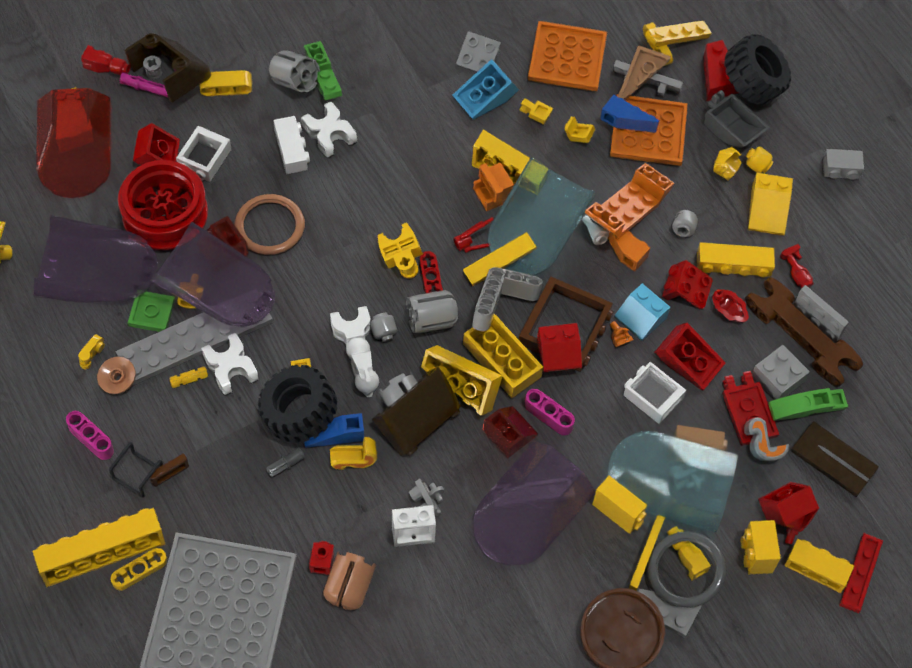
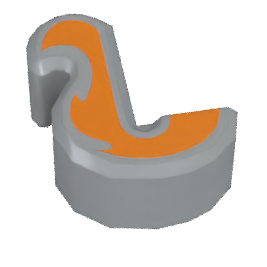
(760, 443)

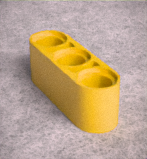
(227, 83)

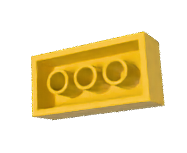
(504, 354)

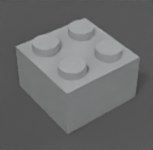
(780, 373)

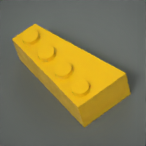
(492, 151)
(467, 379)

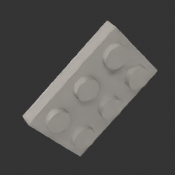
(821, 314)

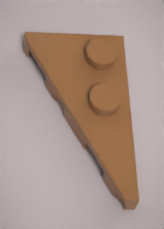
(643, 67)

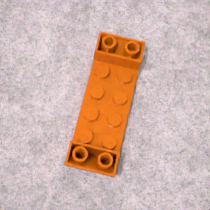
(631, 202)

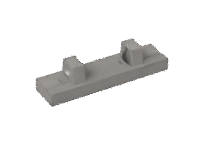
(657, 79)

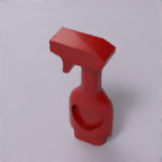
(798, 272)

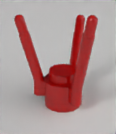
(464, 240)

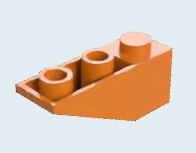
(629, 250)

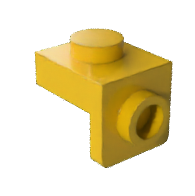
(579, 132)

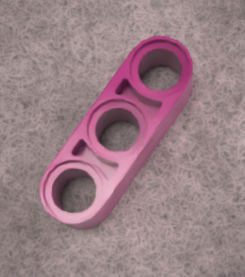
(553, 420)
(86, 427)

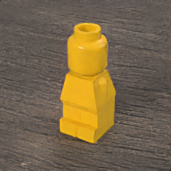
(690, 556)

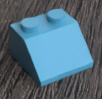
(642, 312)

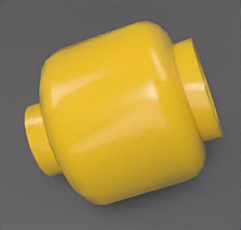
(759, 160)

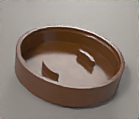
(622, 629)

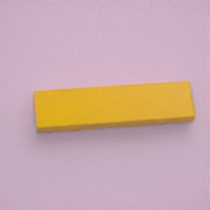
(500, 258)
(646, 552)

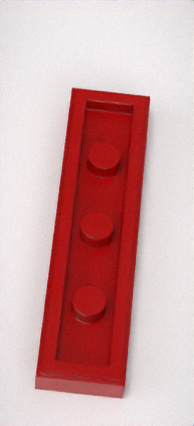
(861, 574)

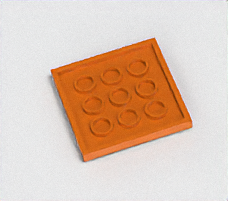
(567, 56)
(660, 147)

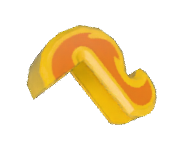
(354, 455)

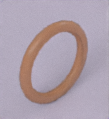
(271, 198)

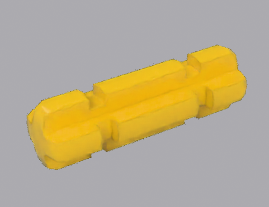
(188, 377)

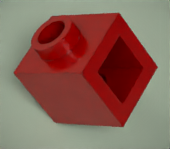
(321, 558)

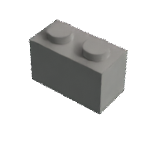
(843, 164)

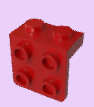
(689, 283)

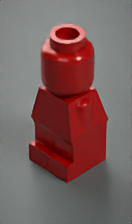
(103, 62)

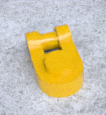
(94, 346)

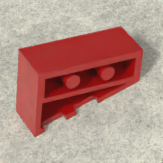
(716, 71)

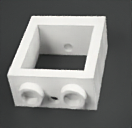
(211, 140)
(404, 529)

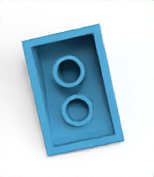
(485, 90)

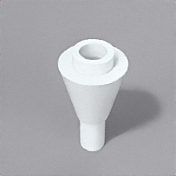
(597, 233)

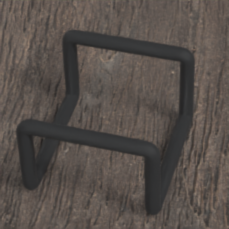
(155, 465)

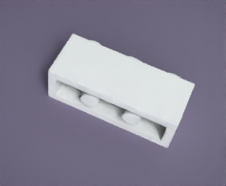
(291, 144)

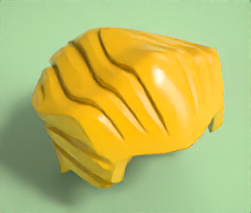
(727, 163)

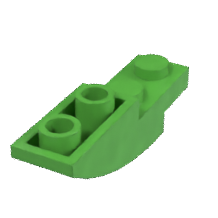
(325, 79)
(808, 403)

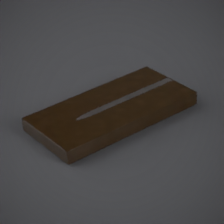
(834, 458)

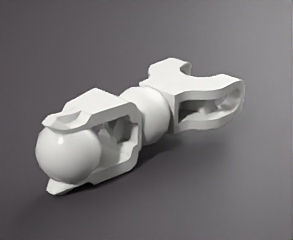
(357, 348)

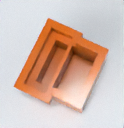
(492, 186)

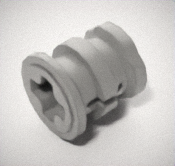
(152, 67)

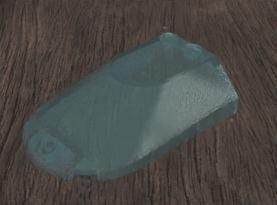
(543, 207)
(675, 477)

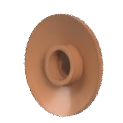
(111, 369)

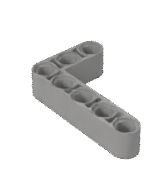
(504, 282)

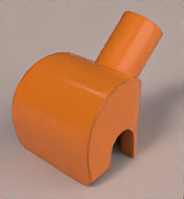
(619, 335)

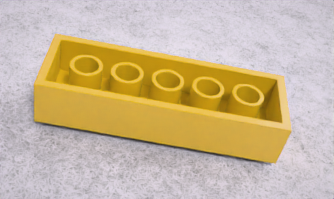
(99, 547)

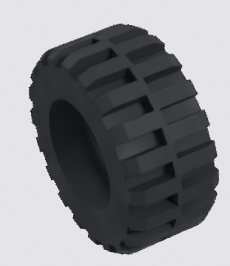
(757, 69)
(286, 387)

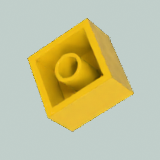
(760, 547)

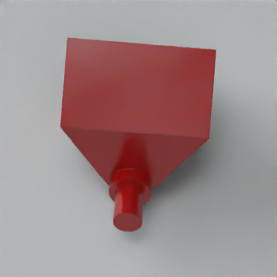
(790, 507)

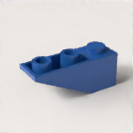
(626, 116)
(341, 430)

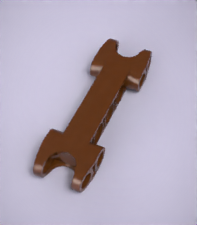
(824, 351)

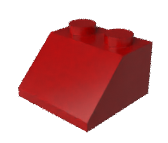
(155, 144)
(559, 347)

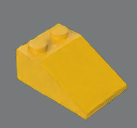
(770, 203)

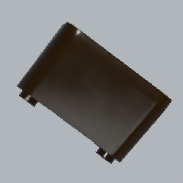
(418, 412)

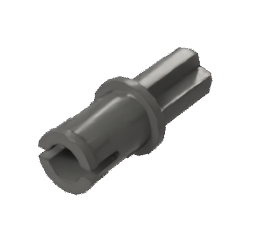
(285, 462)

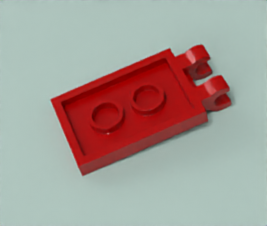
(746, 403)

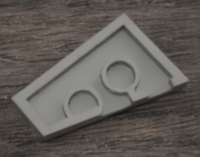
(675, 618)

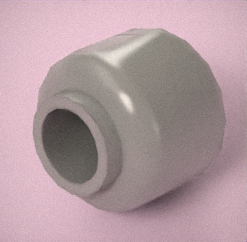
(685, 223)
(383, 327)

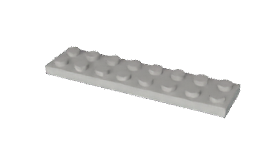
(181, 344)

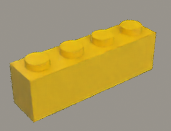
(735, 259)

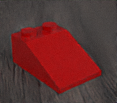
(690, 356)

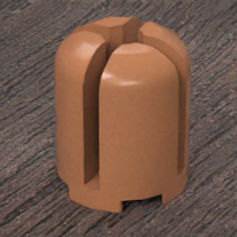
(350, 569)

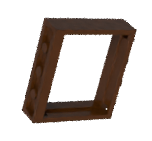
(578, 295)

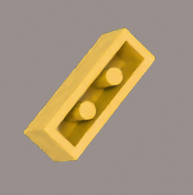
(819, 565)

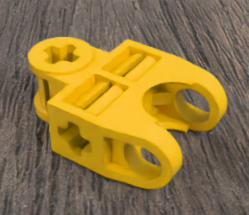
(401, 251)

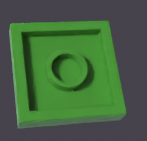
(151, 311)

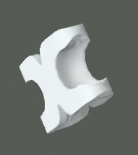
(329, 129)
(229, 363)

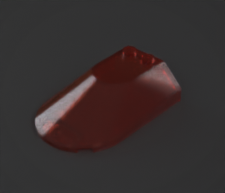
(74, 141)

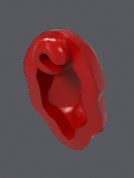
(730, 305)

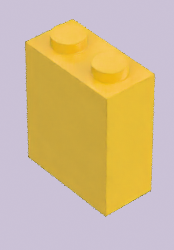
(620, 505)

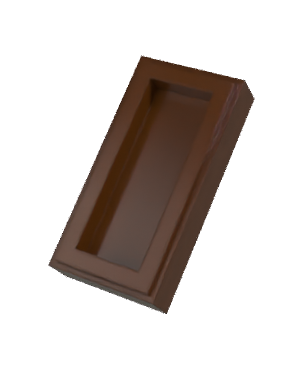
(169, 470)

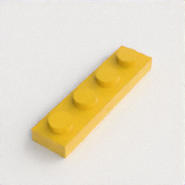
(678, 33)

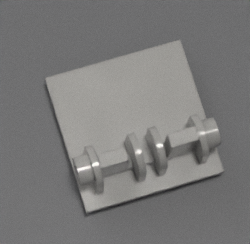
(477, 51)

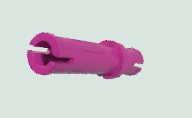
(143, 84)

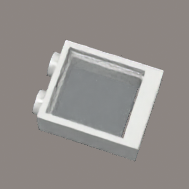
(654, 392)

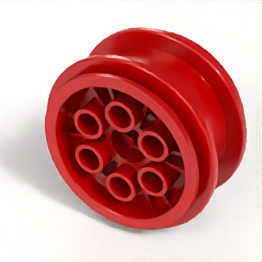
(169, 180)

